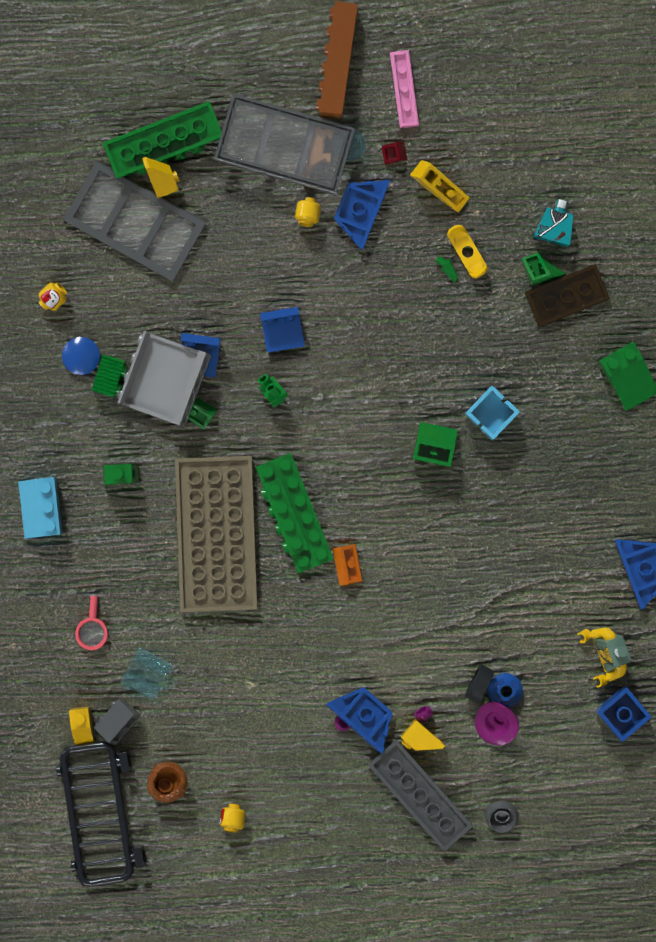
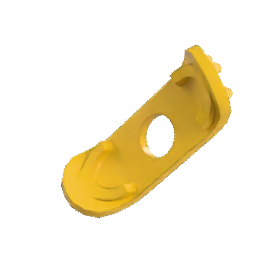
(460, 238)

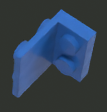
(282, 329)
(206, 344)

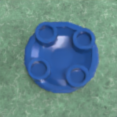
(80, 355)

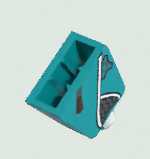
(555, 225)

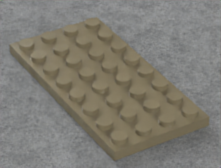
(216, 534)

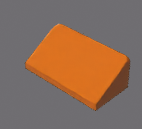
(347, 565)

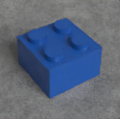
(623, 713)

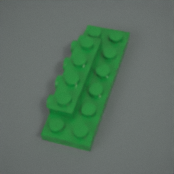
(163, 140)
(293, 513)

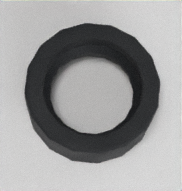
(479, 683)

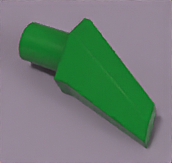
(448, 268)

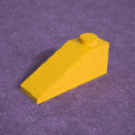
(439, 185)

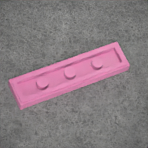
(404, 89)

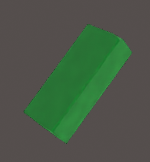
(201, 413)

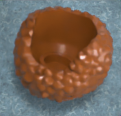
(167, 782)

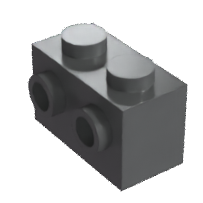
(117, 721)

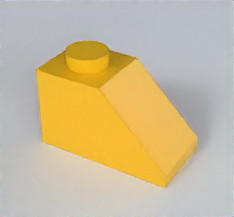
(161, 177)
(81, 725)
(420, 738)

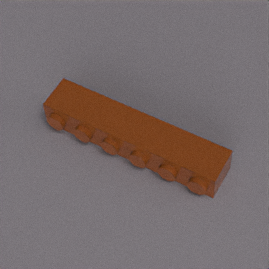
(338, 60)

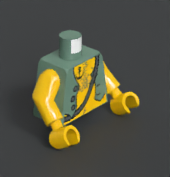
(611, 651)

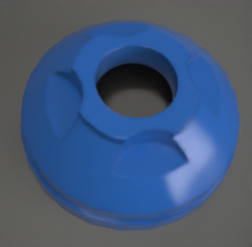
(501, 680)

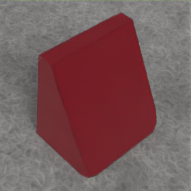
(394, 152)

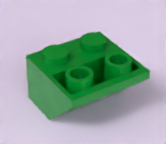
(435, 444)

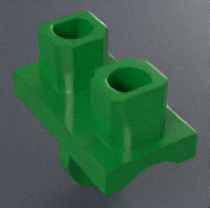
(272, 390)

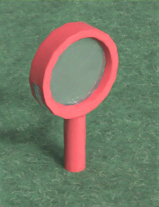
(92, 632)

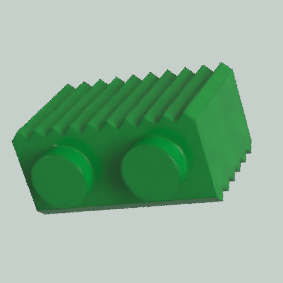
(109, 376)

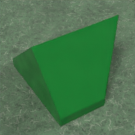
(539, 269)

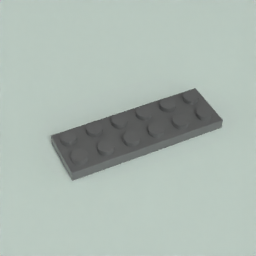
(420, 795)

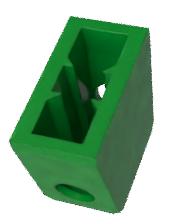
(120, 474)

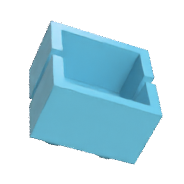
(492, 413)

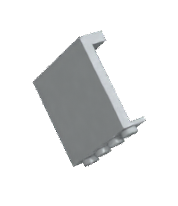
(163, 378)

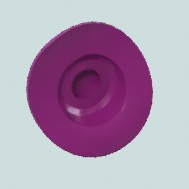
(496, 723)

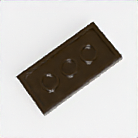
(567, 295)

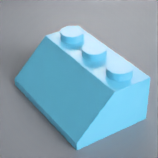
(40, 507)

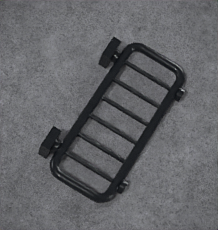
(138, 855)

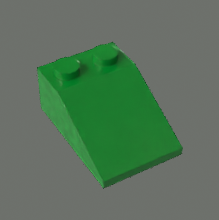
(628, 376)

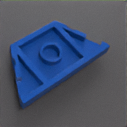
(360, 208)
(640, 566)
(364, 715)

